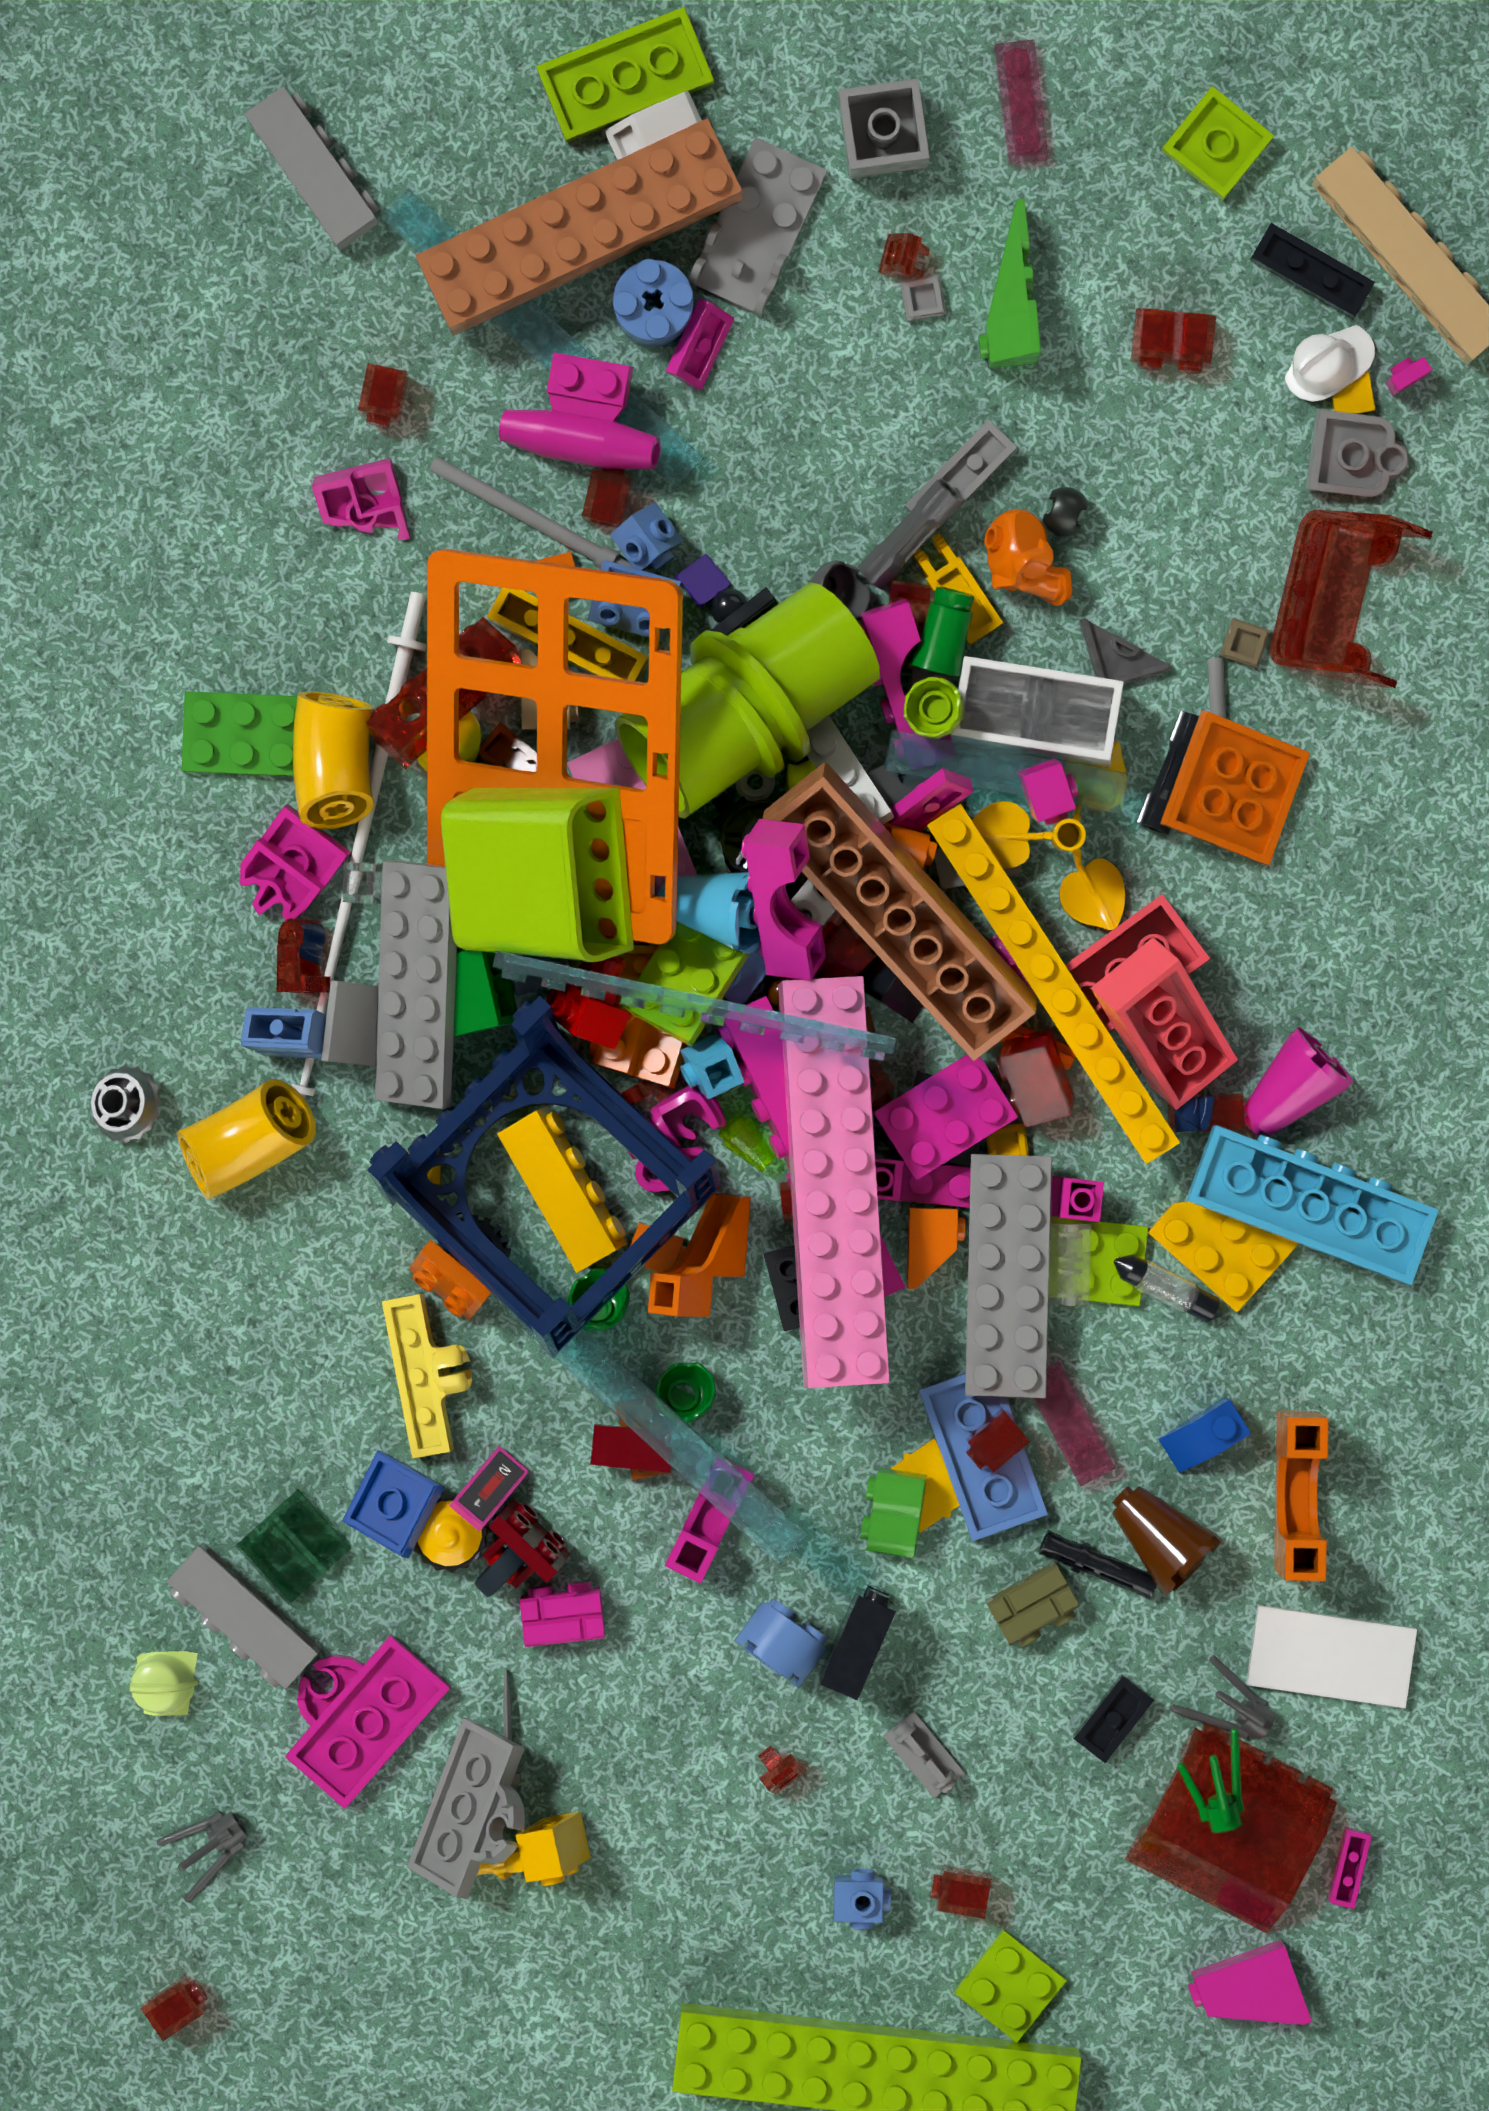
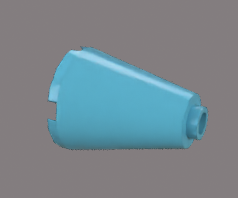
(718, 908)

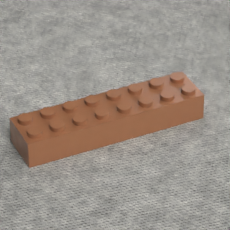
(580, 227)
(904, 914)

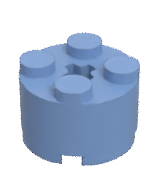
(649, 280)
(781, 1642)

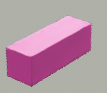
(1349, 1867)

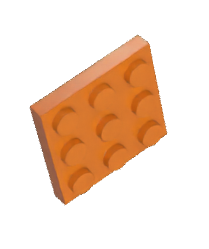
(1235, 787)

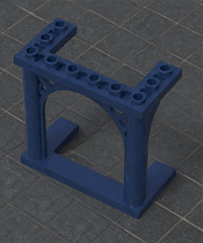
(405, 1180)

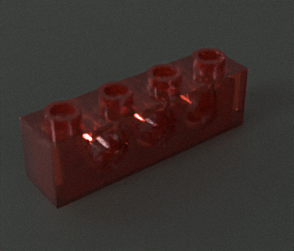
(408, 739)

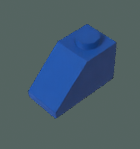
(1204, 1435)

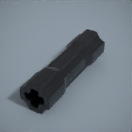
(1158, 797)

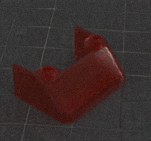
(1327, 592)

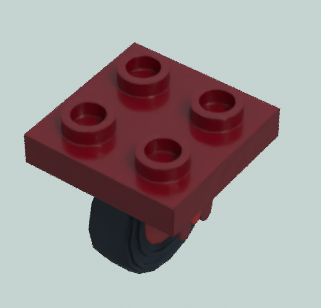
(526, 1543)

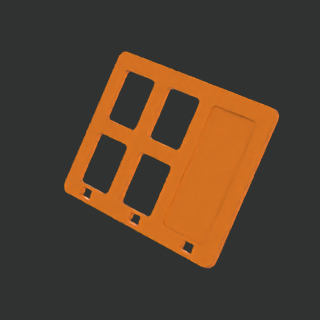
(647, 814)

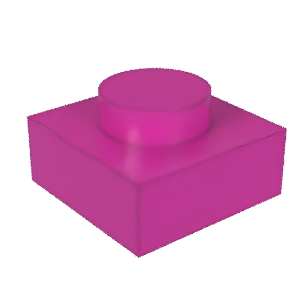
(1406, 374)

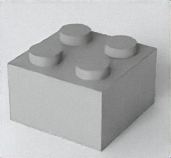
(883, 128)

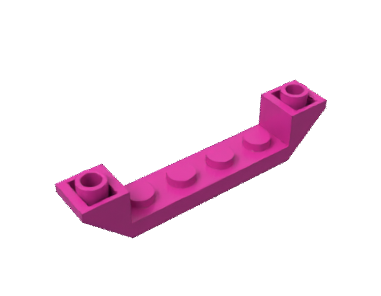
(951, 1187)

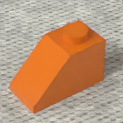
(931, 1241)

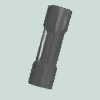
(912, 532)

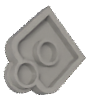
(1354, 454)

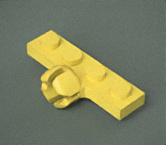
(423, 1374)

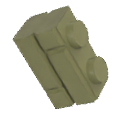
(1033, 1605)

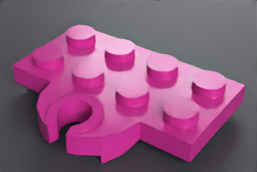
(362, 1716)

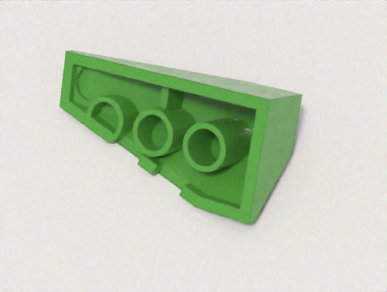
(1012, 321)

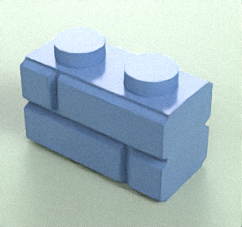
(284, 1032)

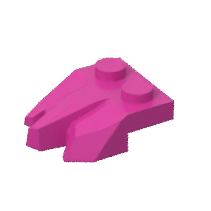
(291, 864)

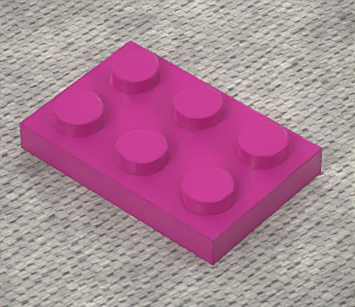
(945, 1115)

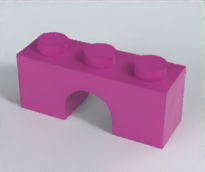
(700, 1535)

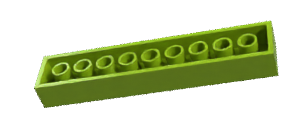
(865, 2065)

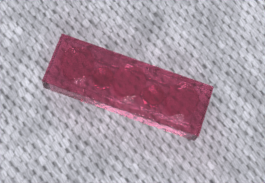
(1021, 102)
(1073, 1428)

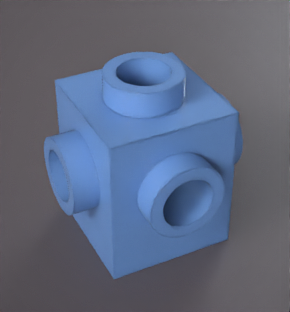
(647, 538)
(850, 1887)

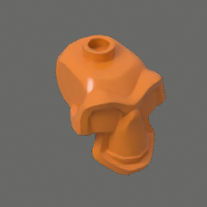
(1023, 558)

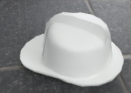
(1329, 363)

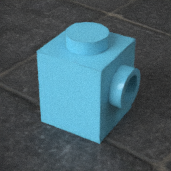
(711, 1066)

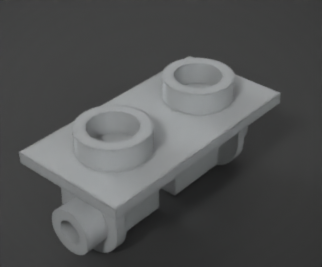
(924, 1755)

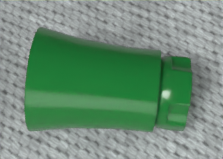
(944, 632)

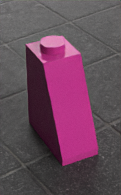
(1251, 1987)

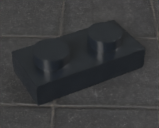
(1113, 1718)

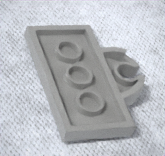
(470, 1810)

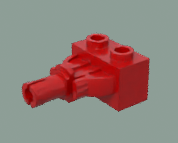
(589, 1017)

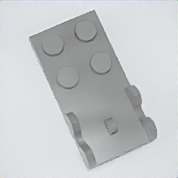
(757, 234)

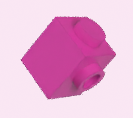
(1048, 791)

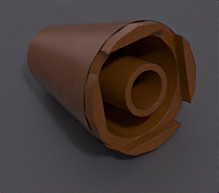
(1163, 1537)

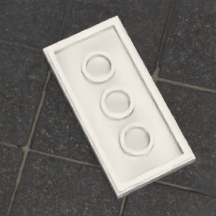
(1331, 1656)

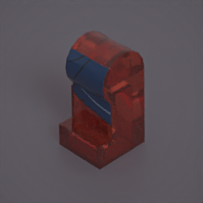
(301, 957)
(1203, 1112)

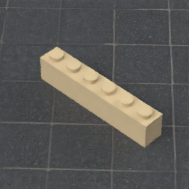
(1407, 252)

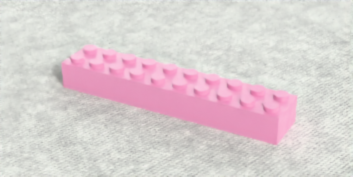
(834, 1191)

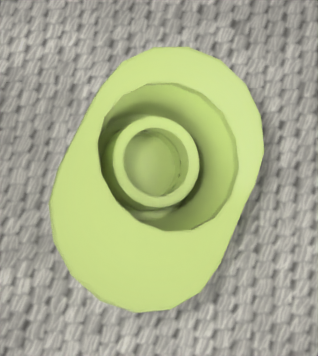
(164, 1682)

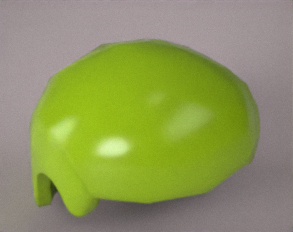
(933, 707)

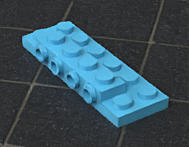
(1312, 1203)

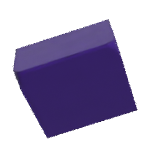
(702, 581)

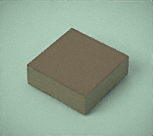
(1244, 643)

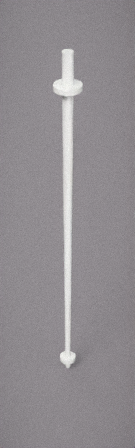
(398, 678)

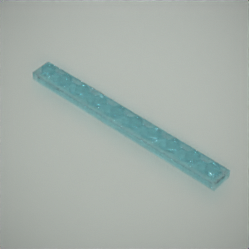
(542, 336)
(677, 1002)
(677, 1443)

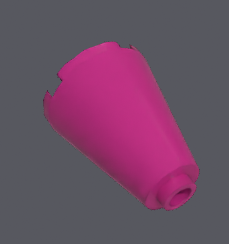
(1294, 1084)

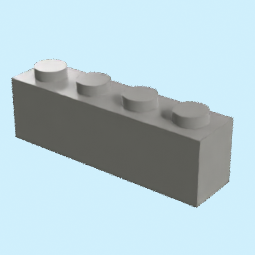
(312, 168)
(243, 1616)

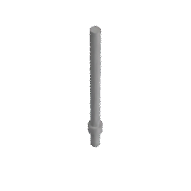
(526, 514)

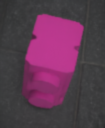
(562, 1615)

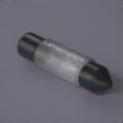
(1168, 1287)

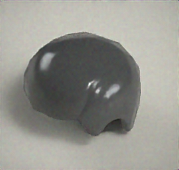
(841, 577)

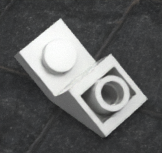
(652, 124)

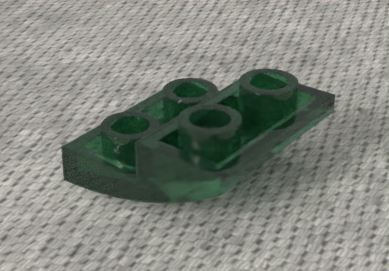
(293, 1547)

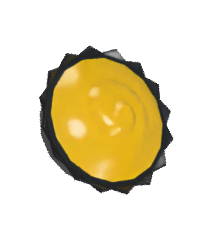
(449, 1539)

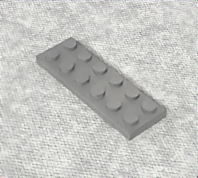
(415, 987)
(1008, 1276)

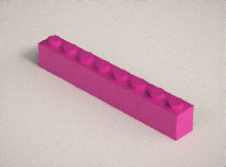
(763, 1070)

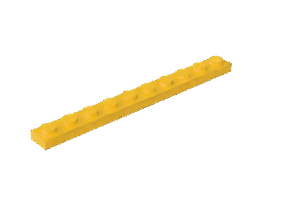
(1053, 984)

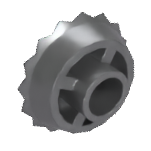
(136, 1103)

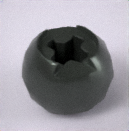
(1065, 511)

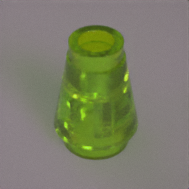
(746, 1142)

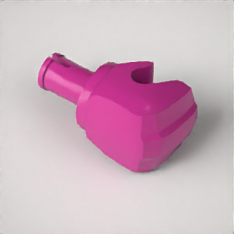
(670, 1114)

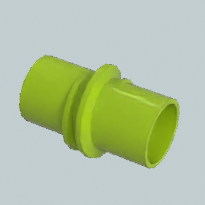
(759, 694)

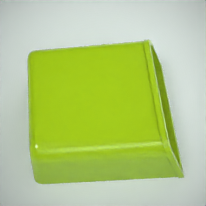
(528, 872)

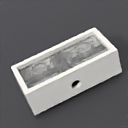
(1039, 711)

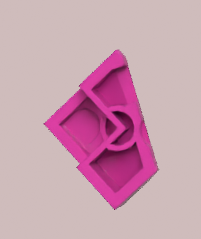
(347, 500)

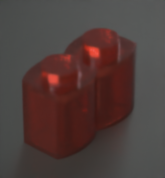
(1172, 340)

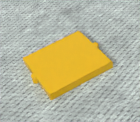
(939, 1492)

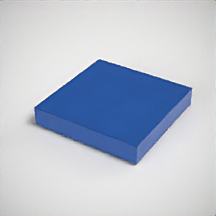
(393, 1504)

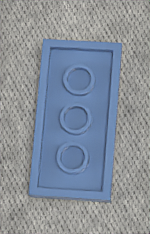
(986, 1498)

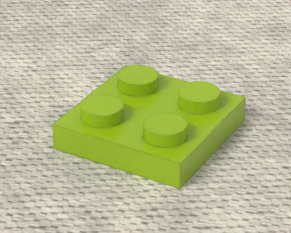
(1217, 143)
(1010, 1985)

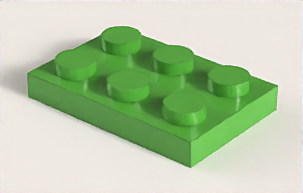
(238, 733)

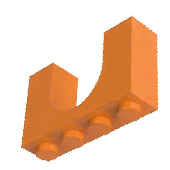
(1298, 1542)

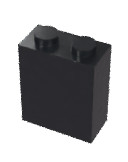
(858, 1641)

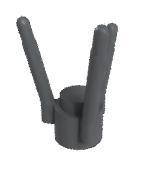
(1251, 1716)
(224, 1835)

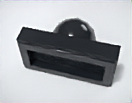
(734, 611)

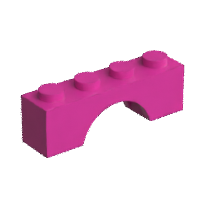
(892, 636)
(788, 939)

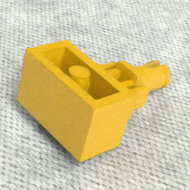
(546, 1850)

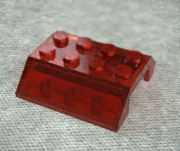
(1249, 1868)

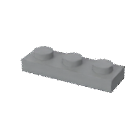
(971, 463)

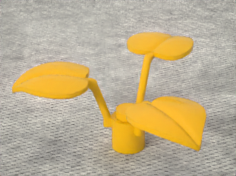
(1089, 896)

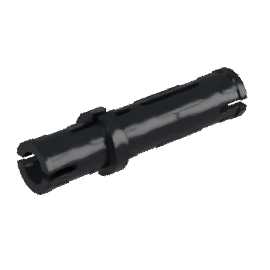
(1088, 1560)

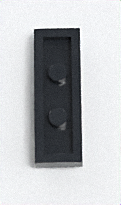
(1312, 271)

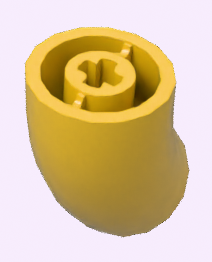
(331, 759)
(247, 1137)

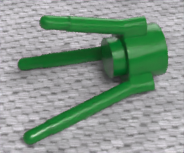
(1223, 1808)

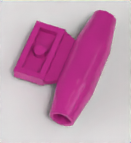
(582, 424)

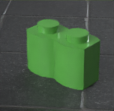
(895, 1512)

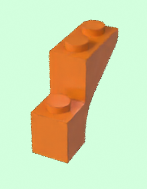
(714, 1250)

